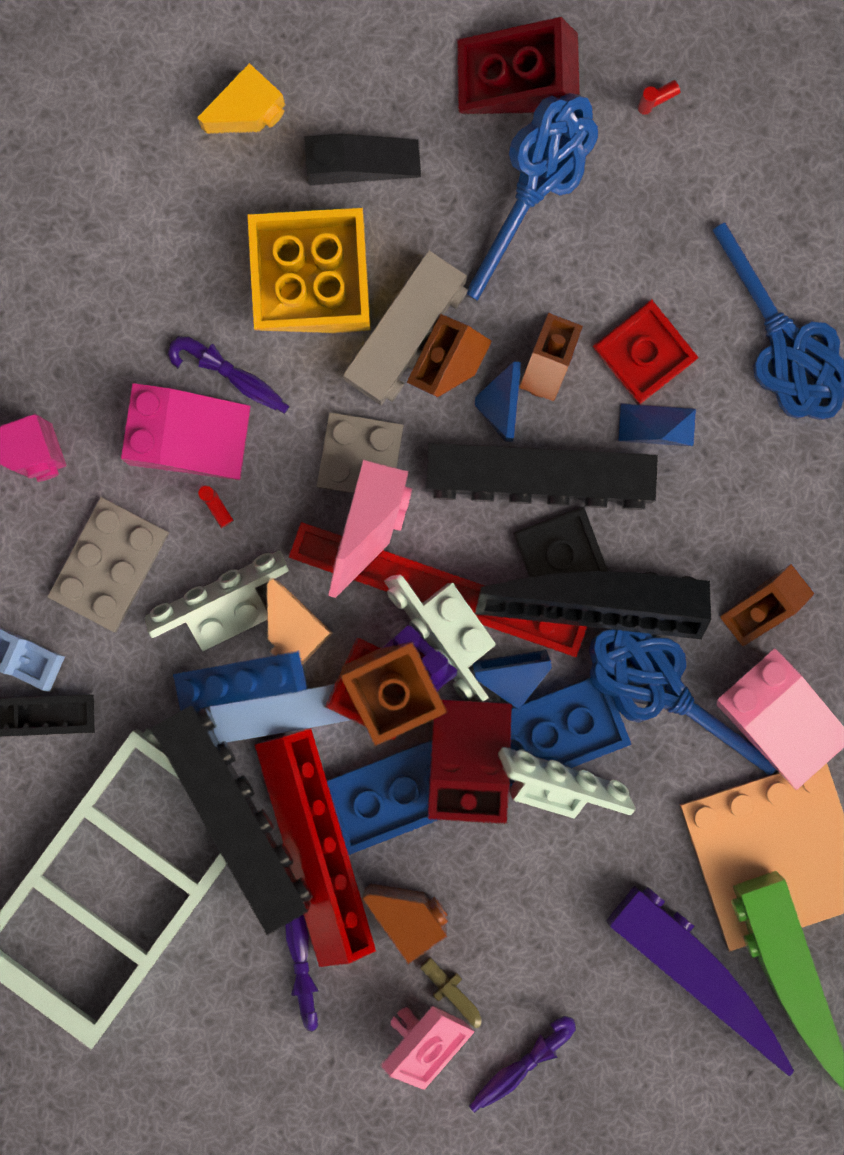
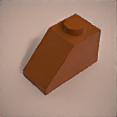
(448, 357)
(551, 357)
(767, 605)

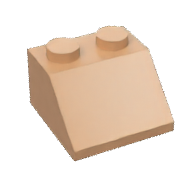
(292, 624)

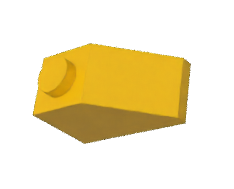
(244, 105)

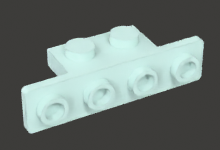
(221, 607)
(447, 627)
(561, 788)

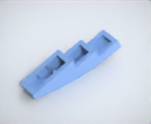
(28, 660)
(274, 715)

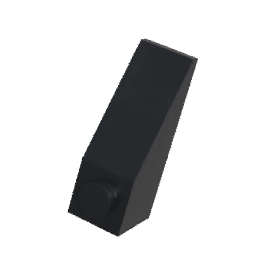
(360, 158)

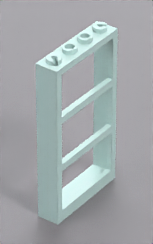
(35, 990)

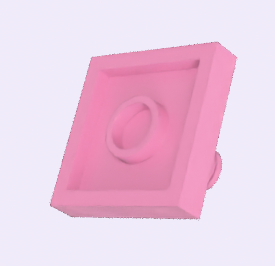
(425, 1046)

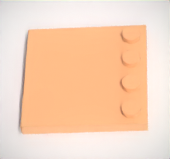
(766, 830)

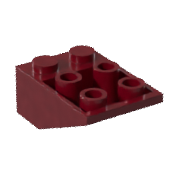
(465, 762)

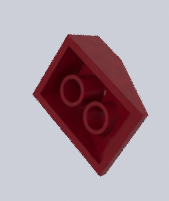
(517, 67)

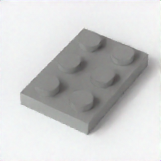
(108, 564)

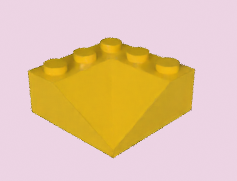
(309, 271)

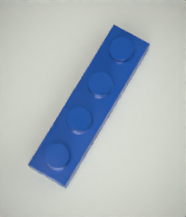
(241, 681)

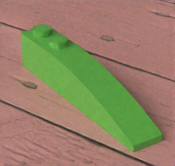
(787, 963)

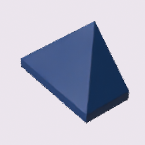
(499, 401)
(657, 425)
(513, 675)

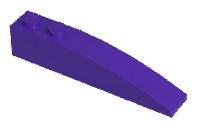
(679, 954)

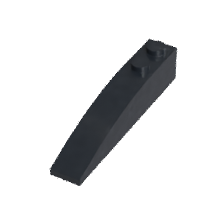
(605, 601)
(46, 715)

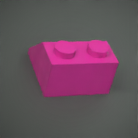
(31, 448)

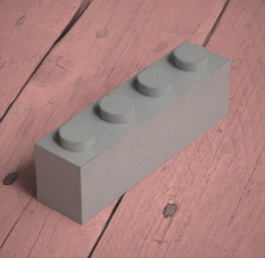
(405, 329)

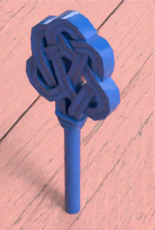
(549, 158)
(780, 325)
(653, 671)

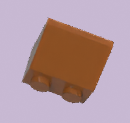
(392, 691)
(407, 918)

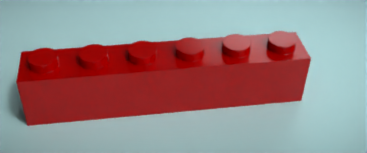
(316, 847)

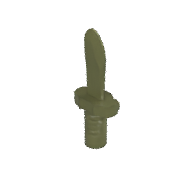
(448, 988)

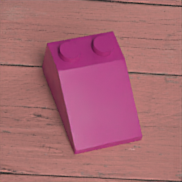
(185, 432)

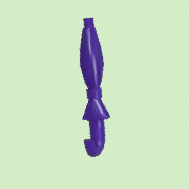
(211, 359)
(298, 944)
(510, 1077)

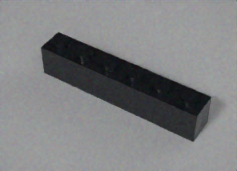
(541, 474)
(232, 818)

